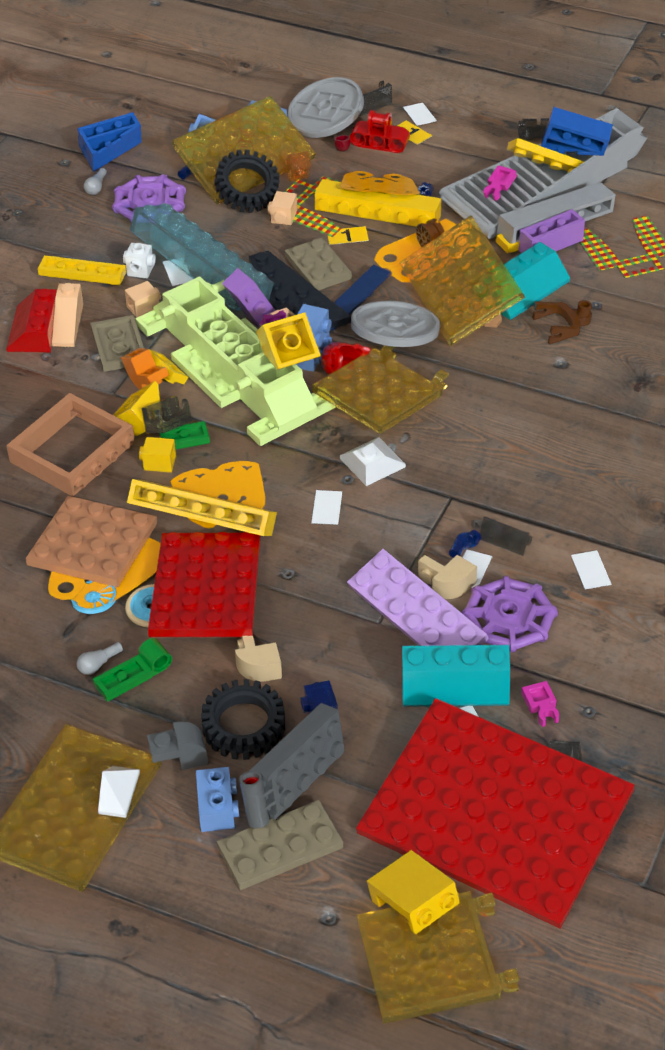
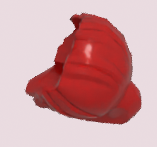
(340, 354)

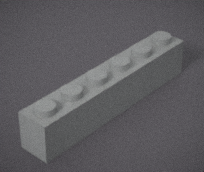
(587, 202)

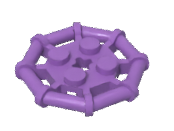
(148, 187)
(516, 597)

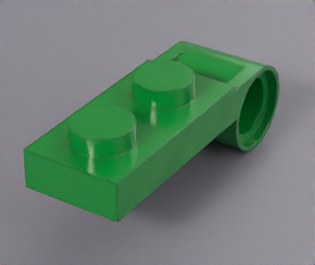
(149, 662)

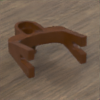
(574, 317)

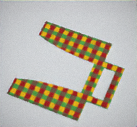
(309, 218)
(605, 258)

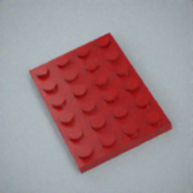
(205, 585)

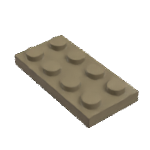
(279, 845)

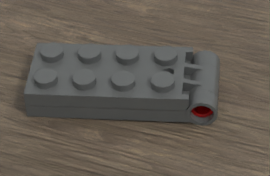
(292, 766)

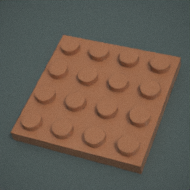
(92, 541)

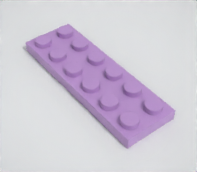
(413, 604)

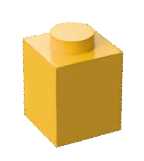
(158, 454)

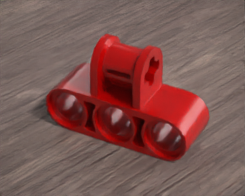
(379, 134)

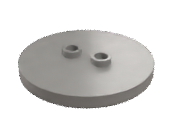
(326, 107)
(395, 323)

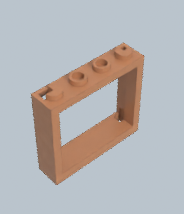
(22, 447)

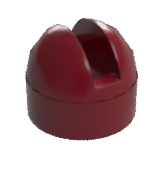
(342, 142)

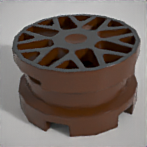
(428, 232)

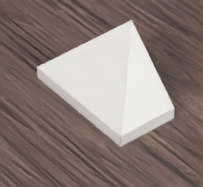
(117, 790)

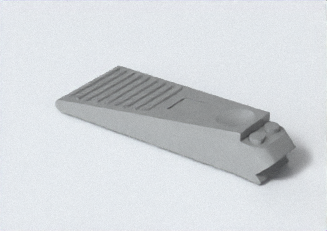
(540, 182)

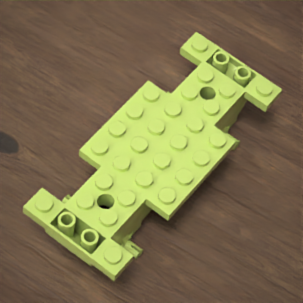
(229, 361)

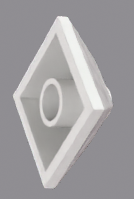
(372, 461)

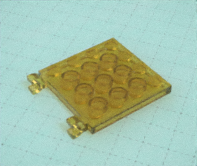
(379, 389)
(435, 968)

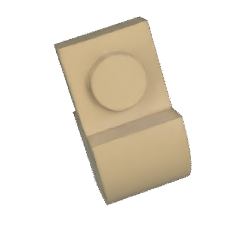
(448, 580)
(259, 661)

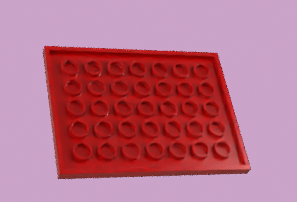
(497, 811)

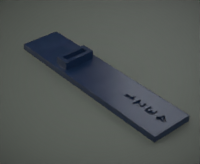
(362, 289)

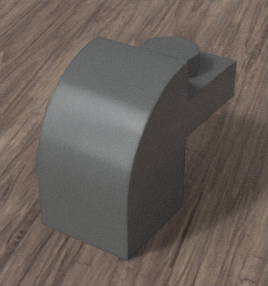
(182, 742)

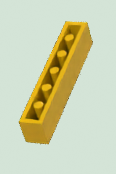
(376, 205)
(202, 507)

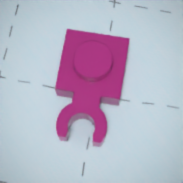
(499, 180)
(542, 700)

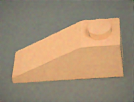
(67, 314)

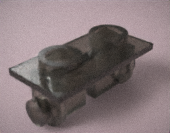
(529, 129)
(504, 536)

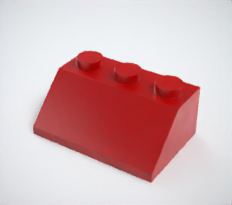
(33, 323)

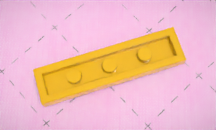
(543, 155)
(82, 270)

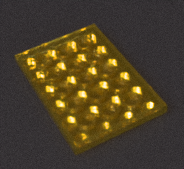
(253, 128)
(461, 280)
(56, 818)

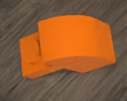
(142, 368)

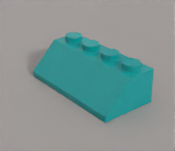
(537, 274)
(456, 675)

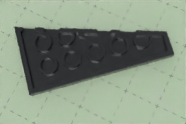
(293, 291)

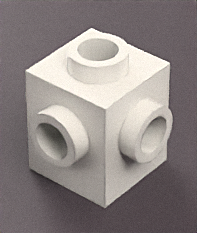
(139, 260)

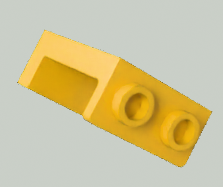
(414, 890)

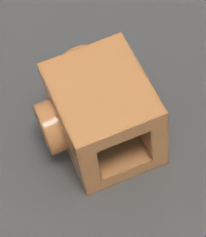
(283, 208)
(142, 298)

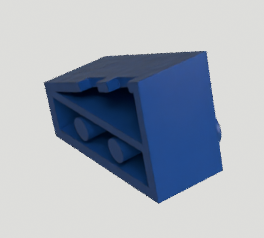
(576, 133)
(109, 139)

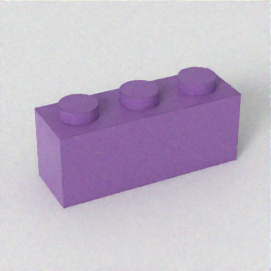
(554, 232)
(248, 296)

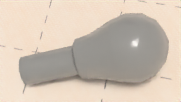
(94, 184)
(91, 661)

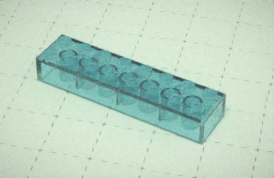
(192, 248)

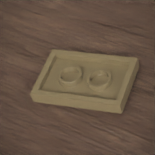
(318, 264)
(115, 339)

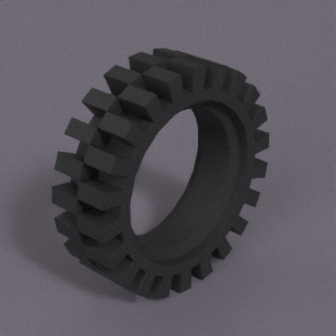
(251, 162)
(245, 744)

